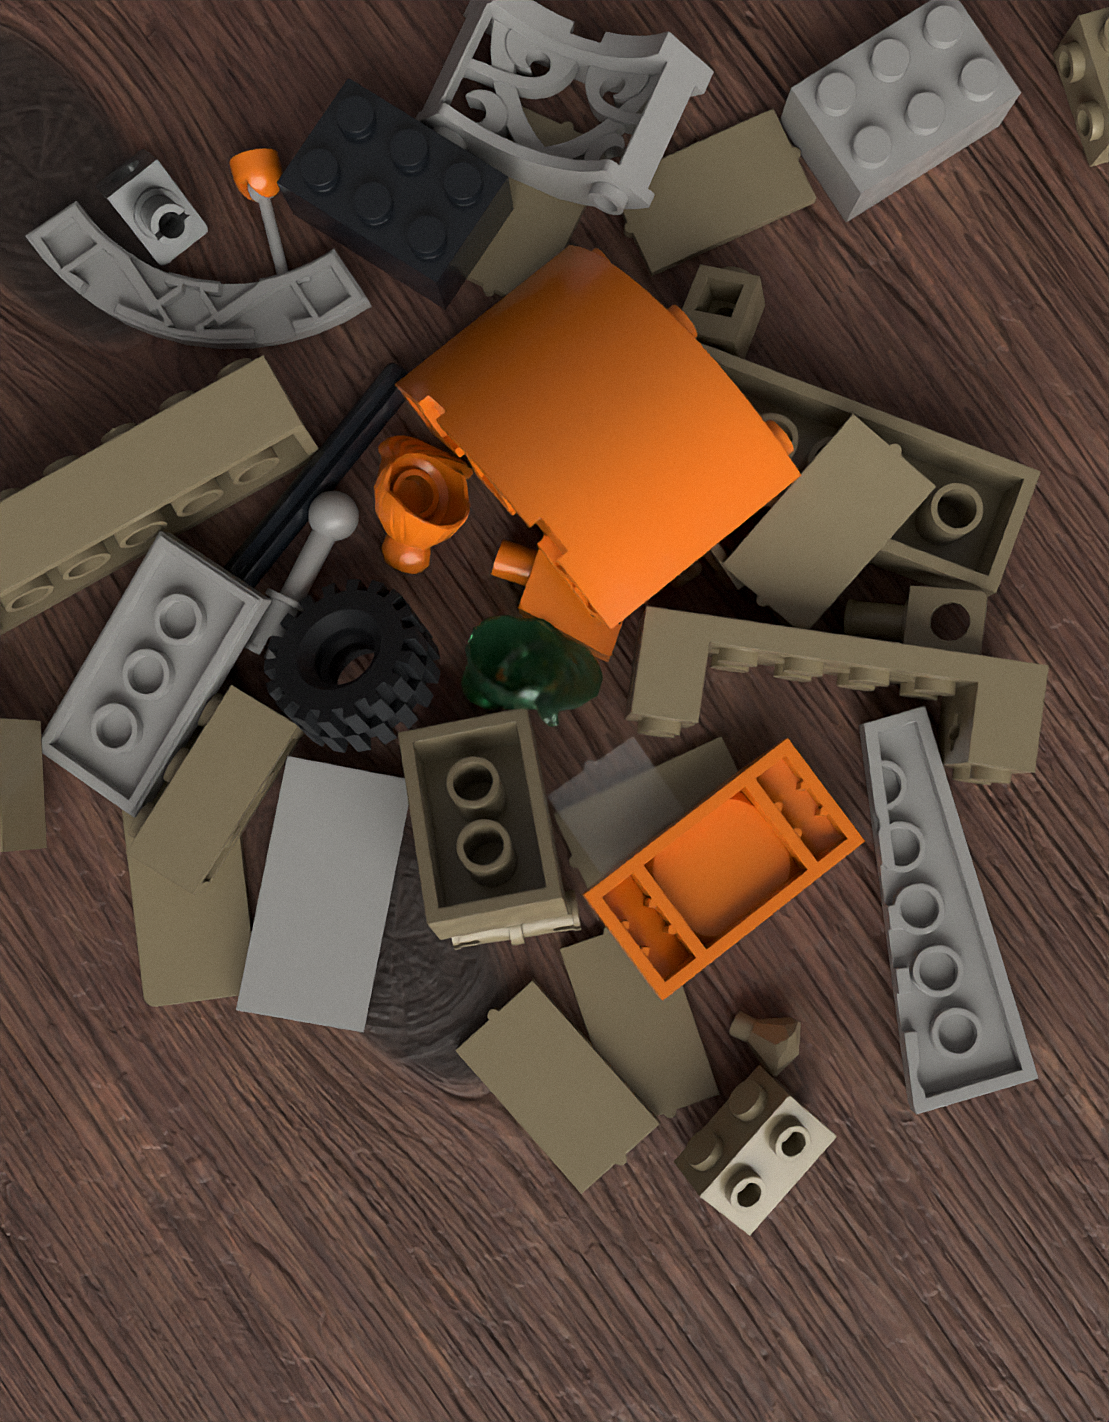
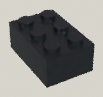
(397, 193)

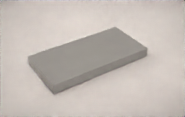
(152, 673)
(324, 895)

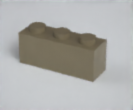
(213, 790)

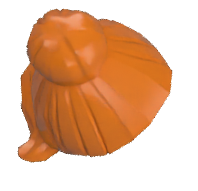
(418, 500)

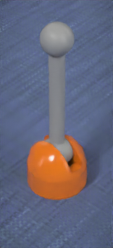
(256, 178)

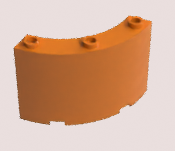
(602, 428)

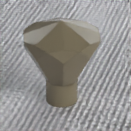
(771, 1040)

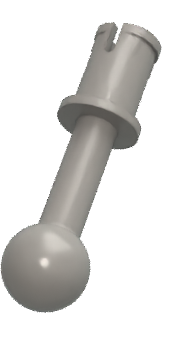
(332, 519)

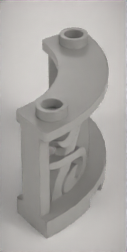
(648, 72)

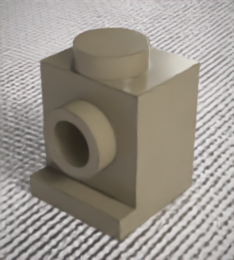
(725, 307)

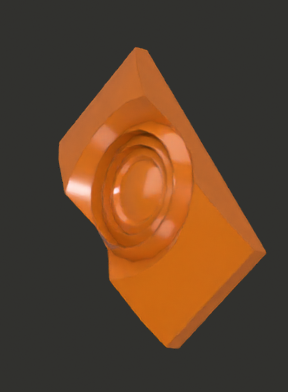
(723, 868)

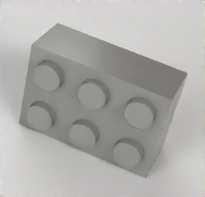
(898, 105)

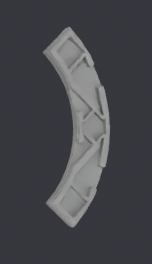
(196, 309)

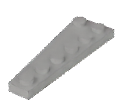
(945, 964)

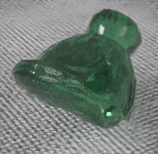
(528, 667)

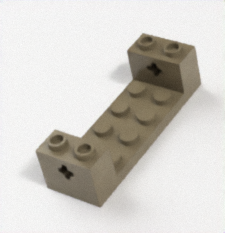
(987, 705)

